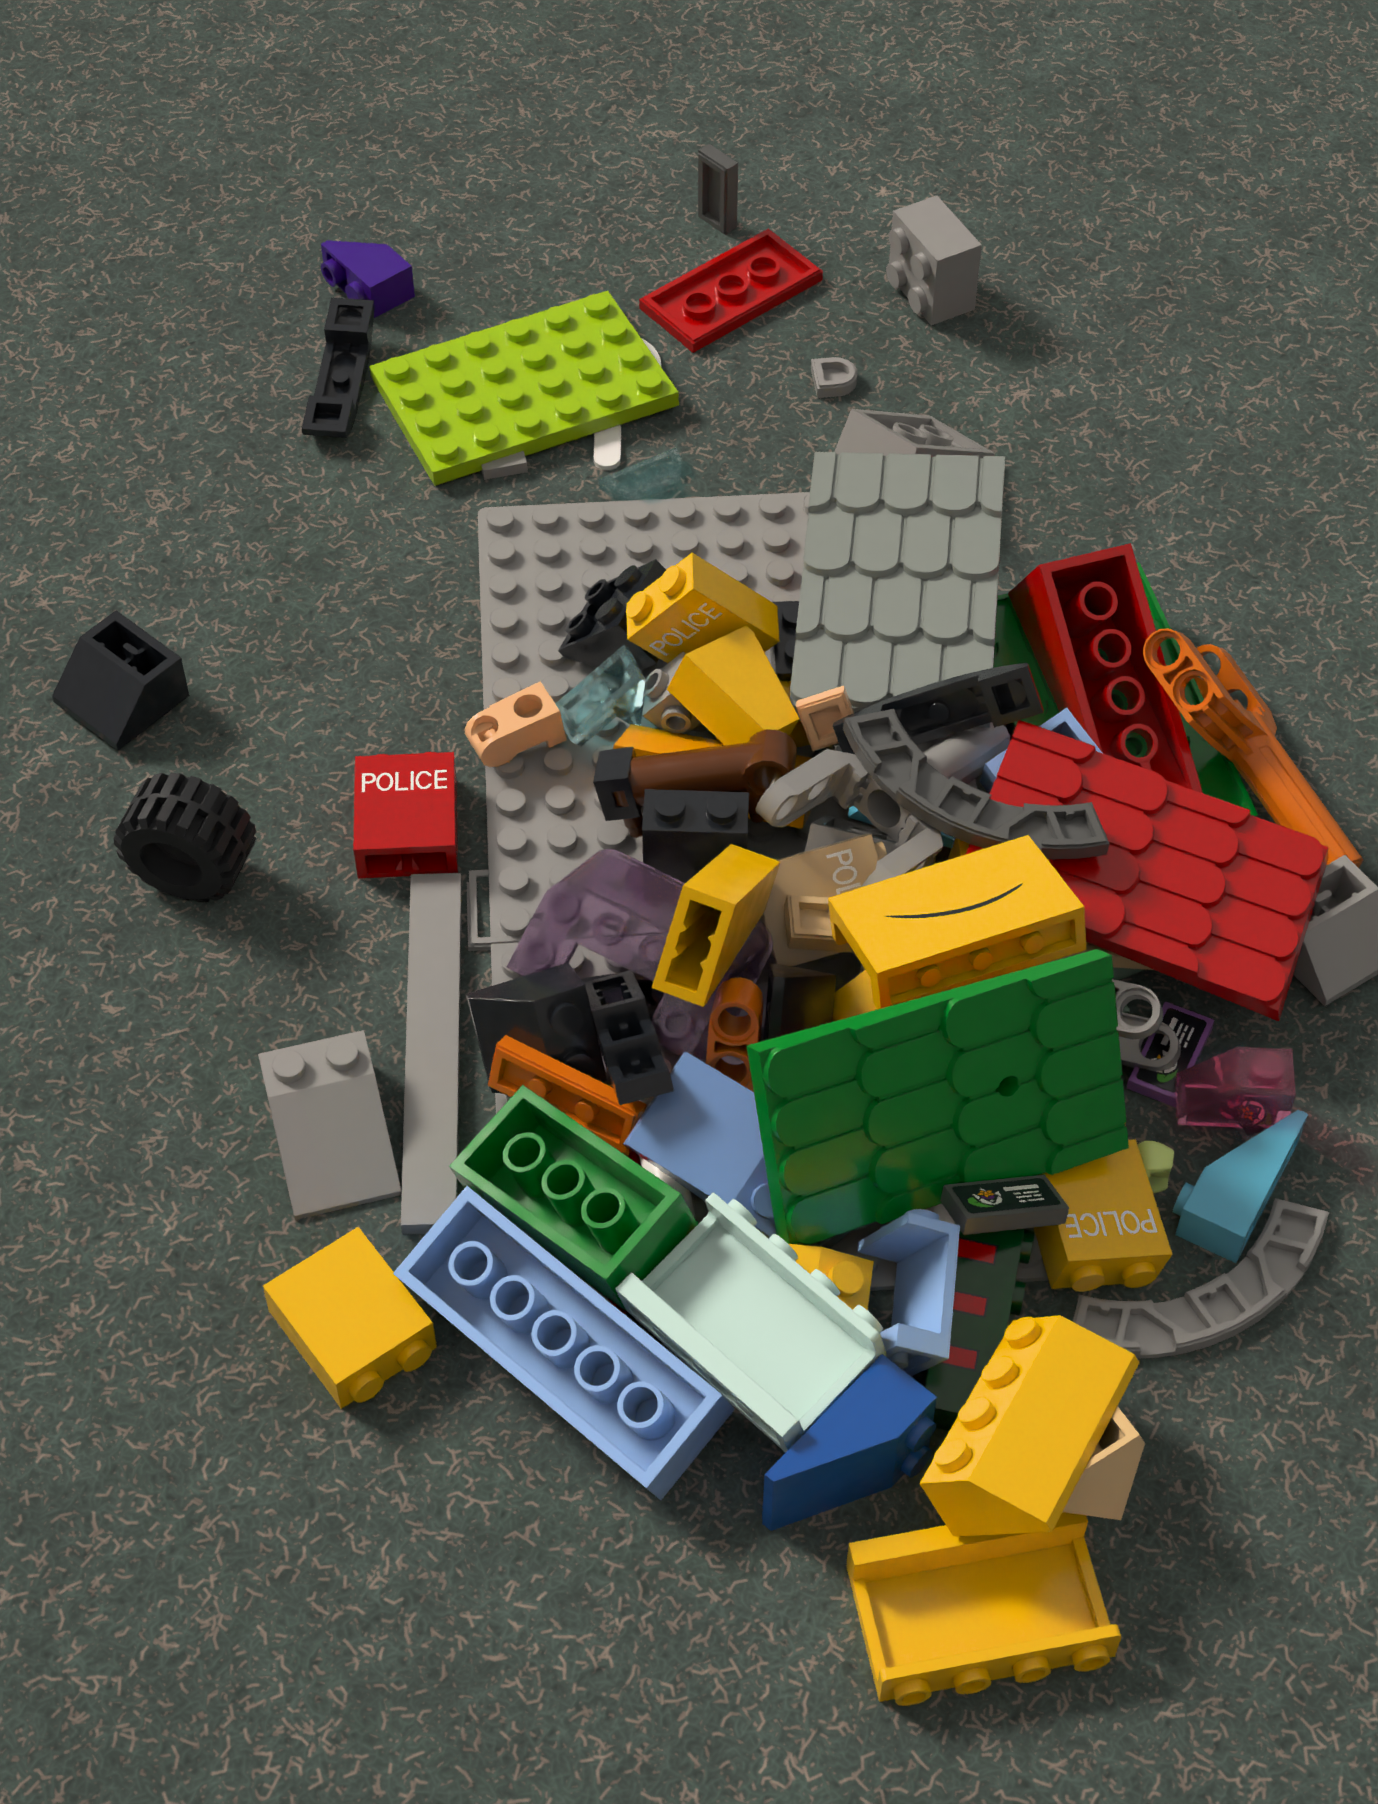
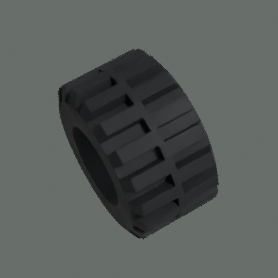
(185, 837)

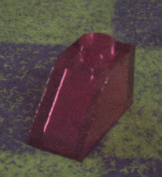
(1237, 1089)

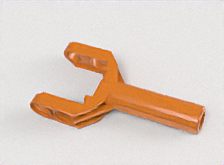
(1246, 738)

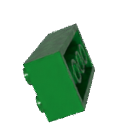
(574, 1193)

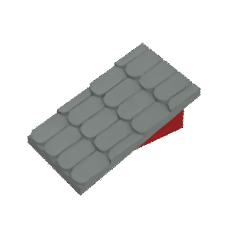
(897, 573)

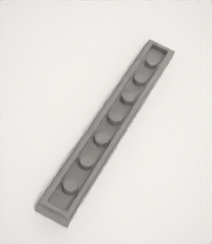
(432, 1050)

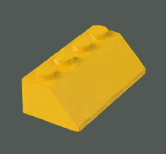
(1028, 1428)

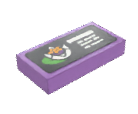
(1192, 1034)

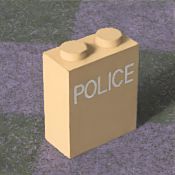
(817, 873)

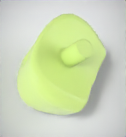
(1157, 1163)

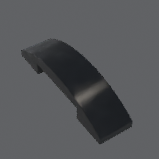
(342, 368)
(959, 704)

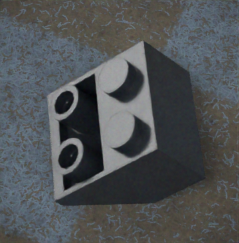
(603, 621)
(120, 680)

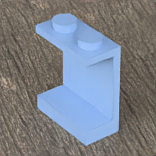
(923, 1286)

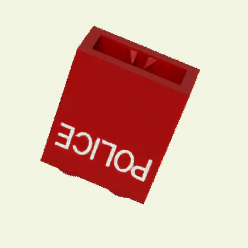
(405, 815)

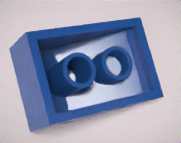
(854, 1448)

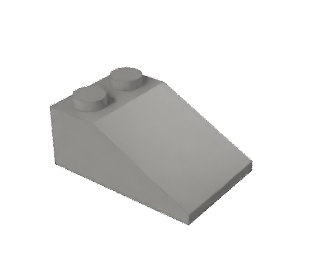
(903, 434)
(329, 1124)

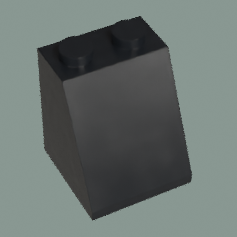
(691, 828)

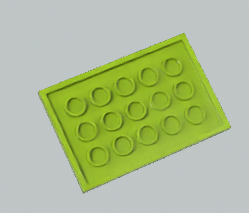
(523, 386)

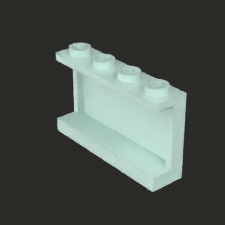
(755, 1322)

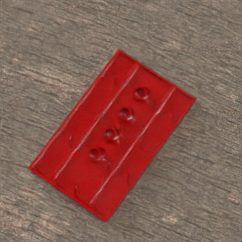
(1185, 874)

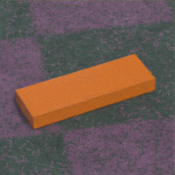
(567, 1089)

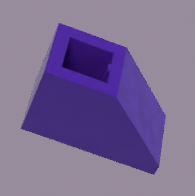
(368, 273)

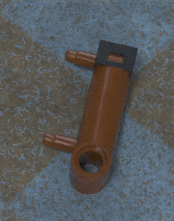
(740, 767)

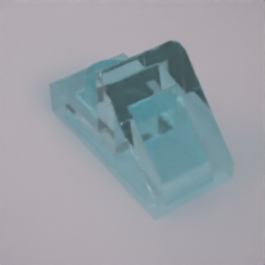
(608, 692)

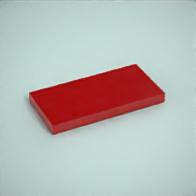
(730, 290)

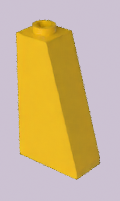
(714, 922)

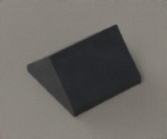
(797, 1000)

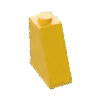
(733, 689)

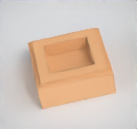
(820, 713)

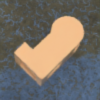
(515, 726)

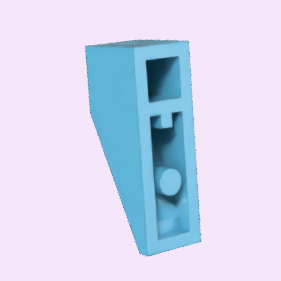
(1236, 1188)

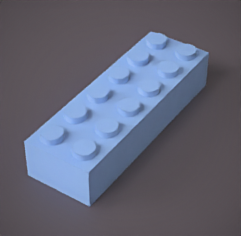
(565, 1342)

